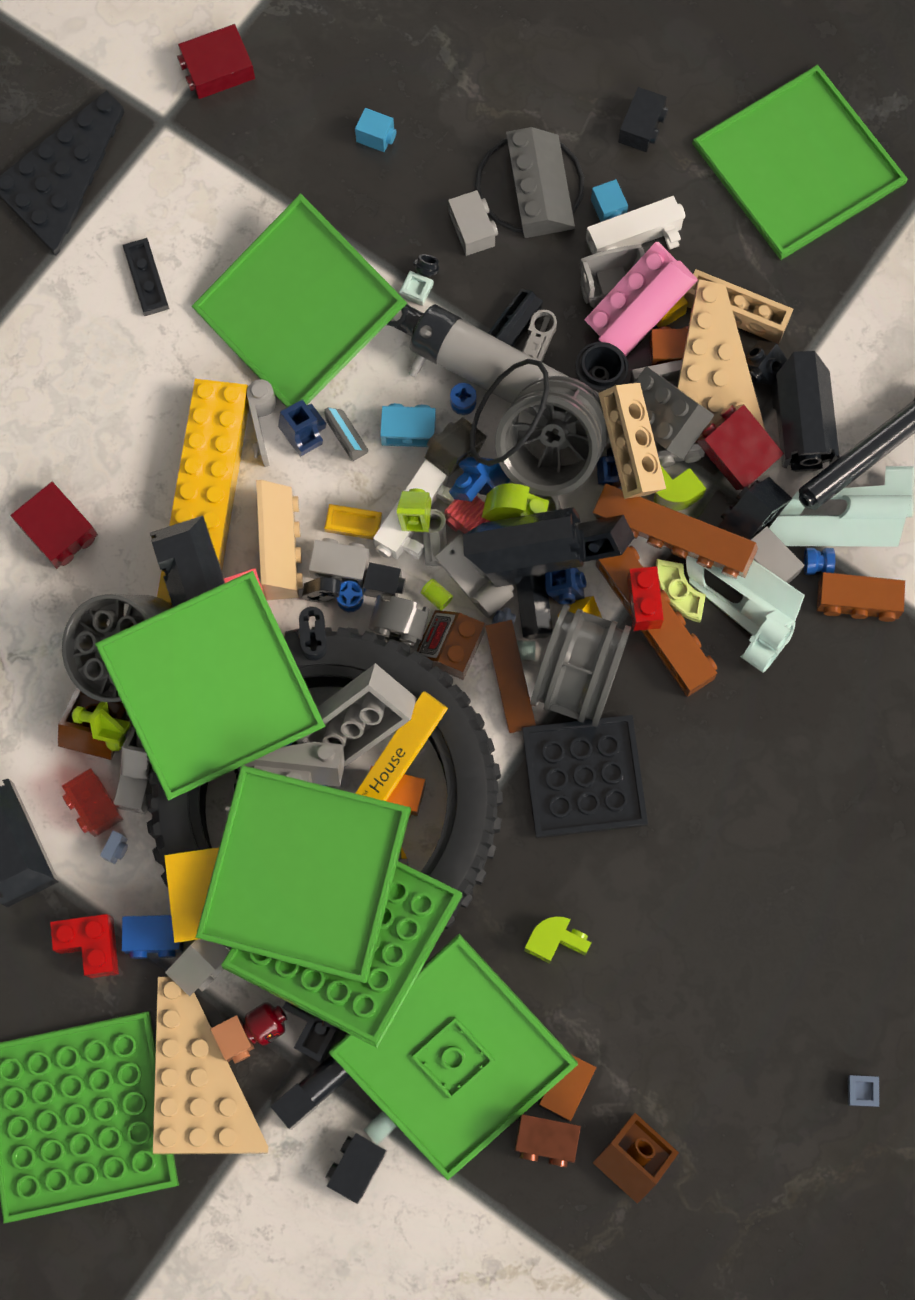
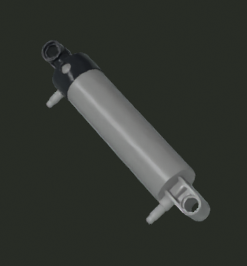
(469, 353)

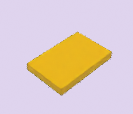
(188, 886)

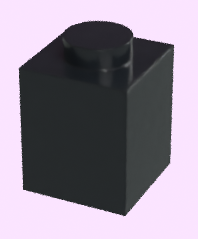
(383, 581)

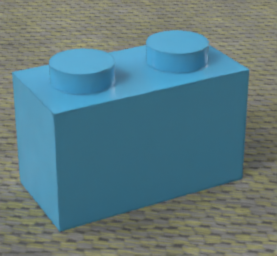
(407, 425)

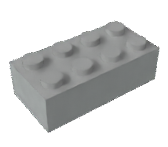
(363, 713)

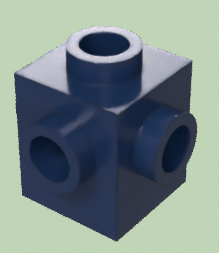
(565, 585)

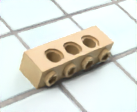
(750, 310)
(632, 440)

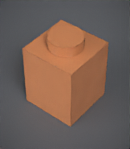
(232, 1040)

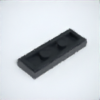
(145, 277)

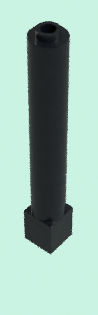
(858, 459)
(310, 1092)

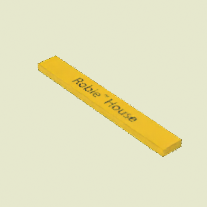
(402, 748)

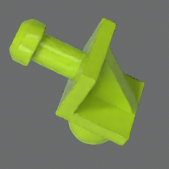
(103, 725)

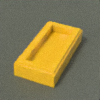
(352, 521)

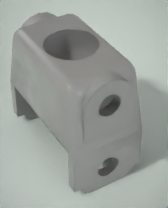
(605, 269)

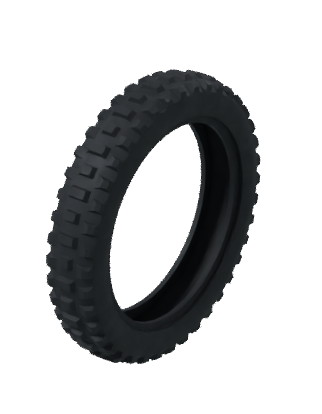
(458, 740)

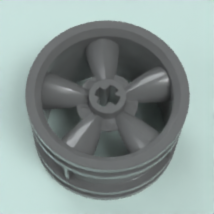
(547, 475)
(580, 665)

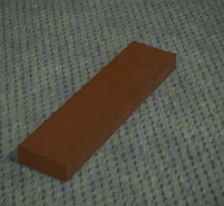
(510, 675)

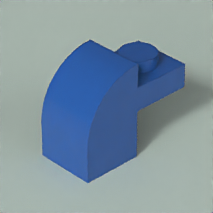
(477, 479)

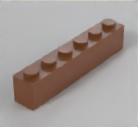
(679, 532)
(672, 642)

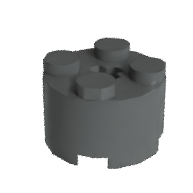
(399, 619)

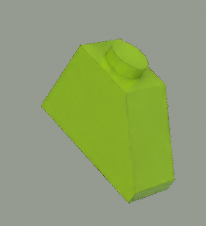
(414, 510)

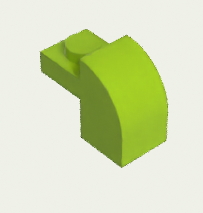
(680, 491)
(512, 501)
(550, 933)

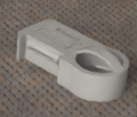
(538, 341)

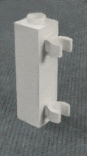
(639, 227)
(390, 538)

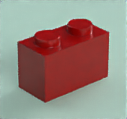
(645, 598)

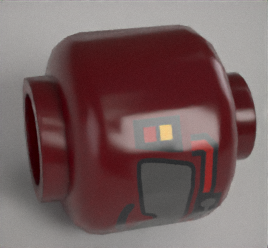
(265, 1023)

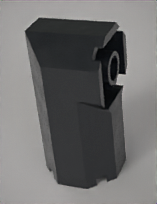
(805, 412)
(525, 546)
(187, 559)
(22, 857)

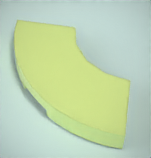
(681, 594)

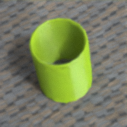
(437, 593)

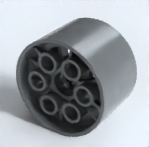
(90, 626)

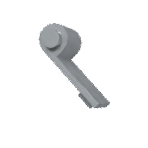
(261, 403)
(478, 589)

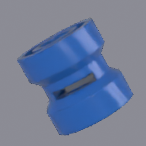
(819, 561)

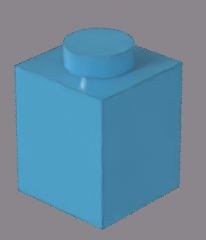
(375, 130)
(608, 200)

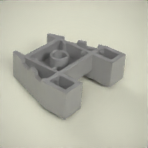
(309, 762)

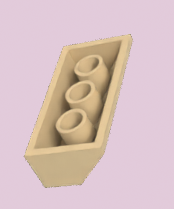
(278, 541)

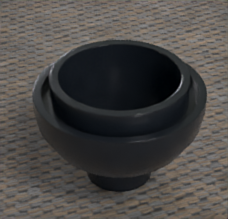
(602, 359)

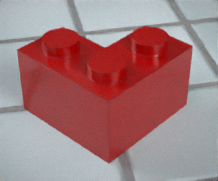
(93, 937)

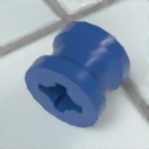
(463, 405)
(349, 590)

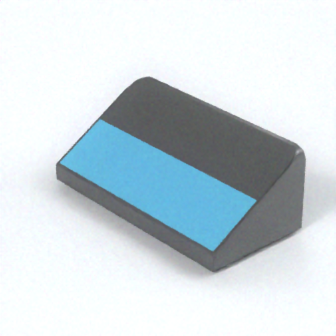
(345, 433)

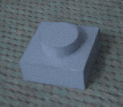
(115, 847)
(863, 1091)

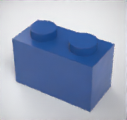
(149, 935)

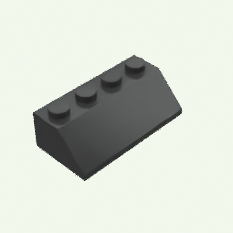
(540, 182)

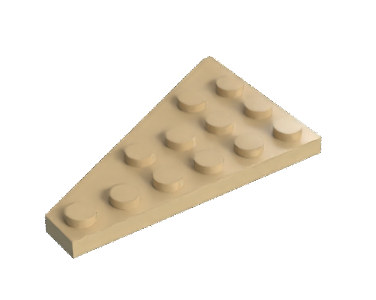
(713, 355)
(194, 1088)

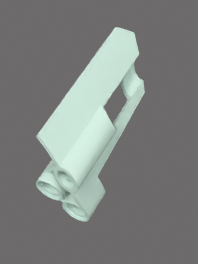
(871, 518)
(765, 611)

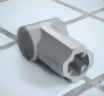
(435, 539)

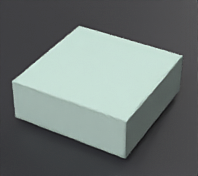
(416, 288)

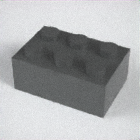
(672, 414)

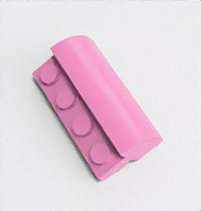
(641, 299)

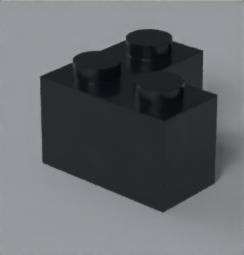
(755, 508)
(315, 1038)

